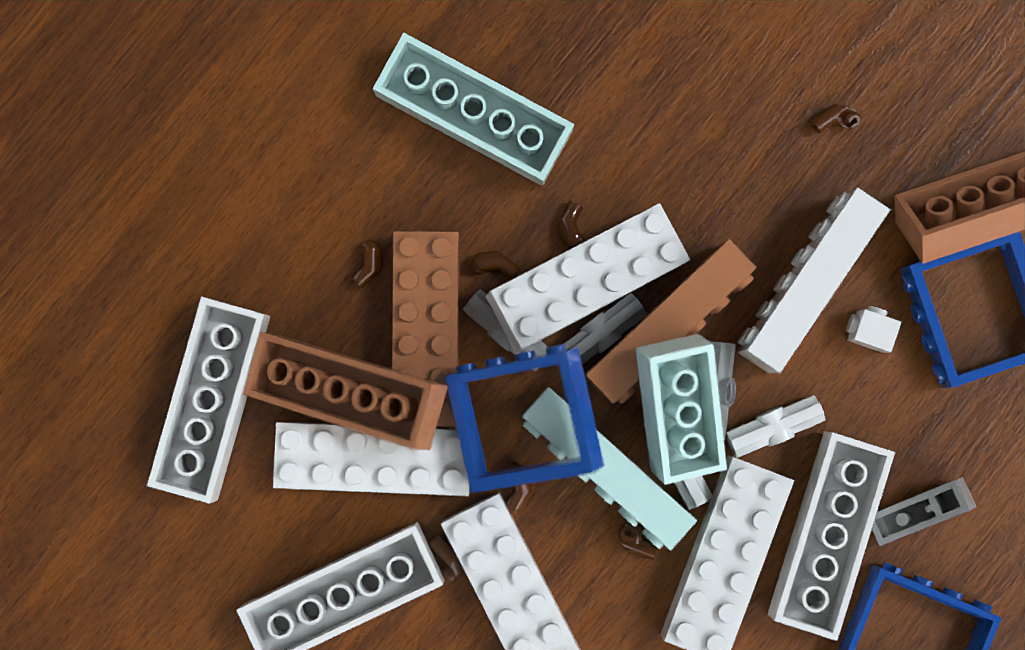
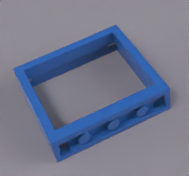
(925, 314)
(579, 407)
(982, 634)

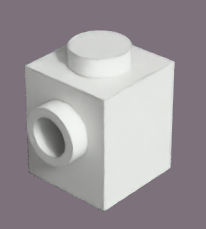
(873, 329)

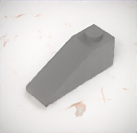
(922, 511)

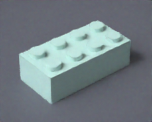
(681, 408)

